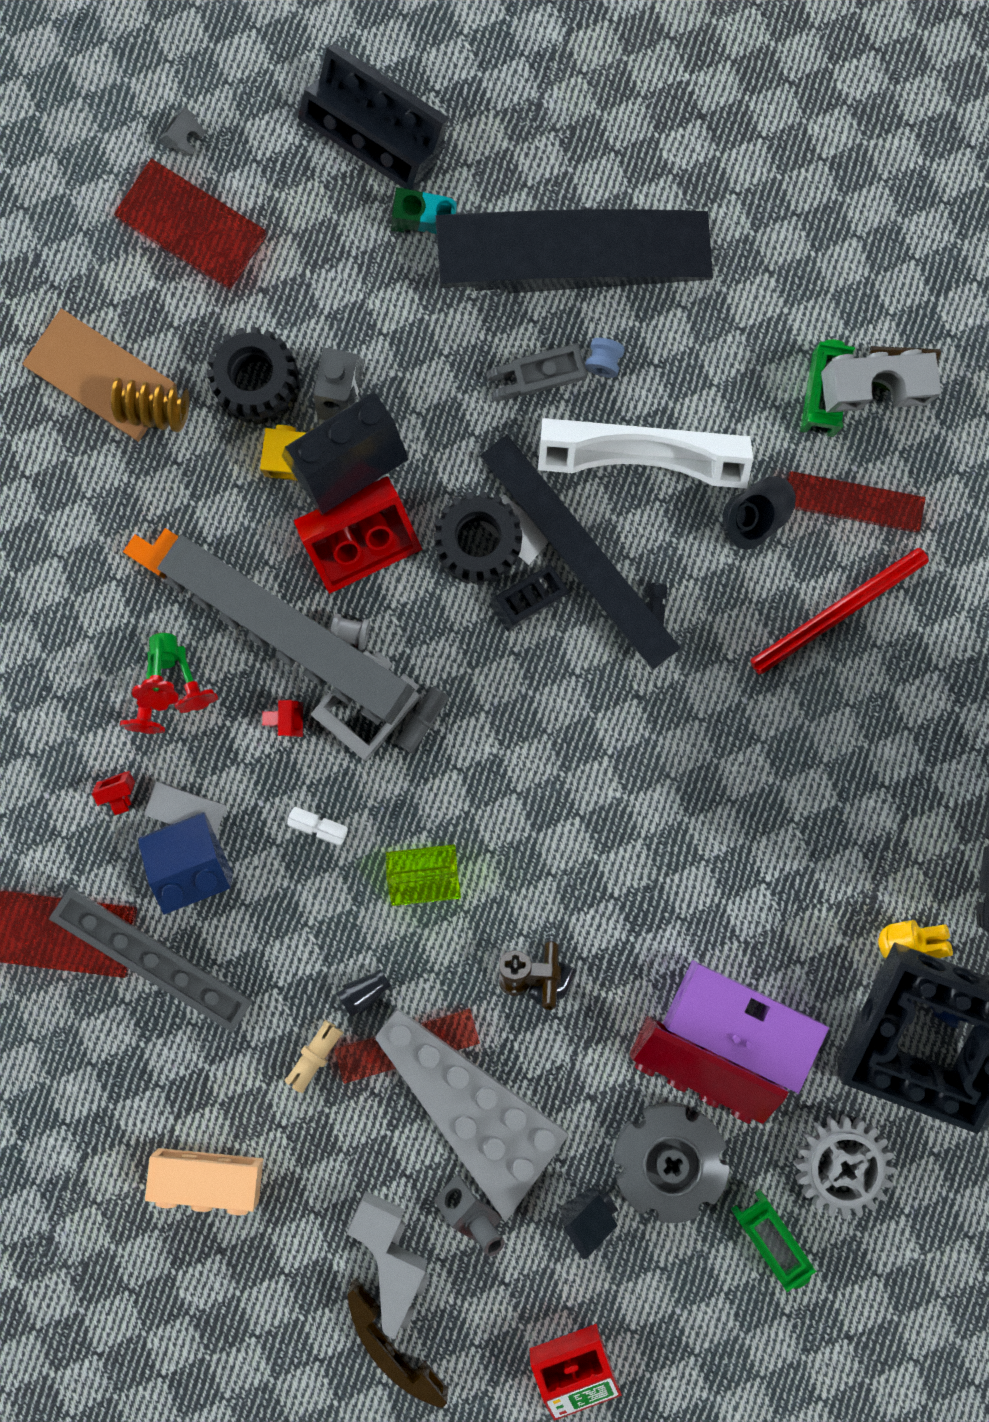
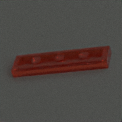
(857, 502)
(367, 1057)

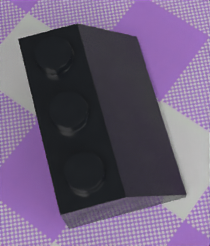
(346, 453)

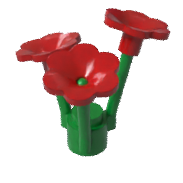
(158, 693)

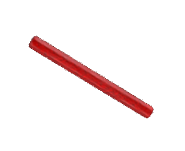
(839, 611)

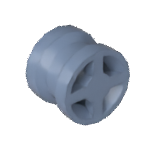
(604, 357)

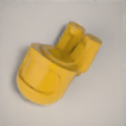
(926, 940)

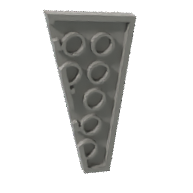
(485, 1122)

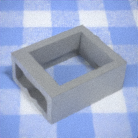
(363, 749)

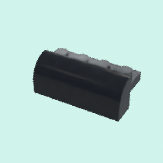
(374, 118)

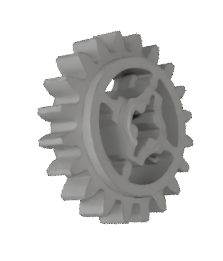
(856, 1159)

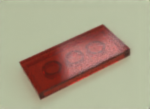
(190, 224)
(36, 941)

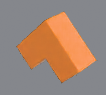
(150, 555)

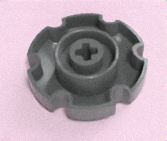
(656, 1185)

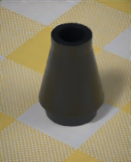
(363, 992)

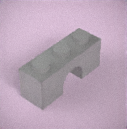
(908, 376)

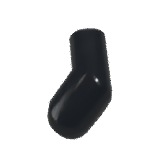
(567, 976)

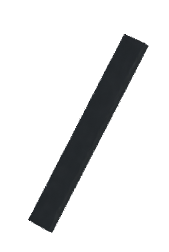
(580, 552)

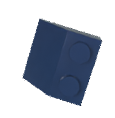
(184, 863)

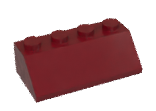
(705, 1072)

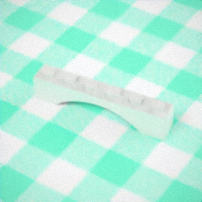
(706, 456)

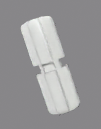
(309, 823)

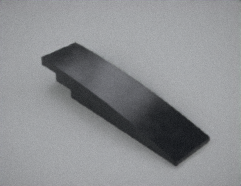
(572, 249)

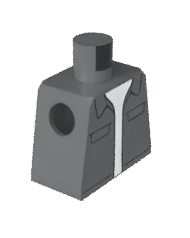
(337, 382)

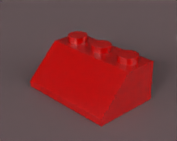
(358, 535)

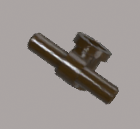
(531, 974)

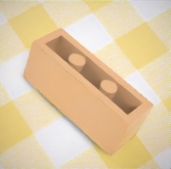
(204, 1181)

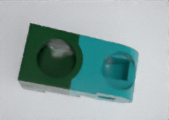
(418, 209)

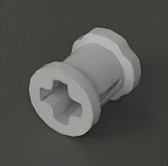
(351, 631)

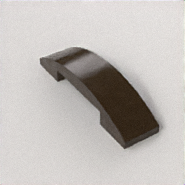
(421, 1382)

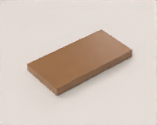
(86, 365)

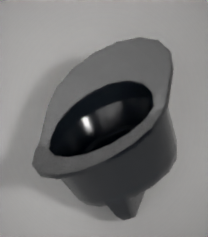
(758, 512)

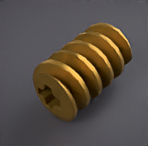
(148, 406)

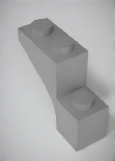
(400, 1271)

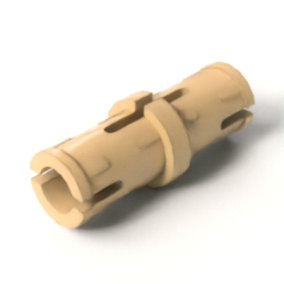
(314, 1056)

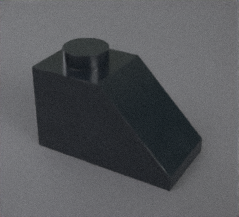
(589, 1219)

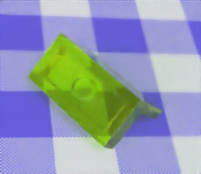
(422, 875)

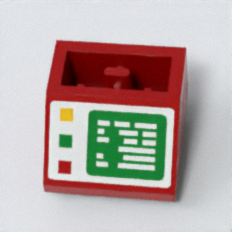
(574, 1372)

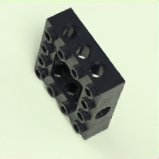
(872, 1053)

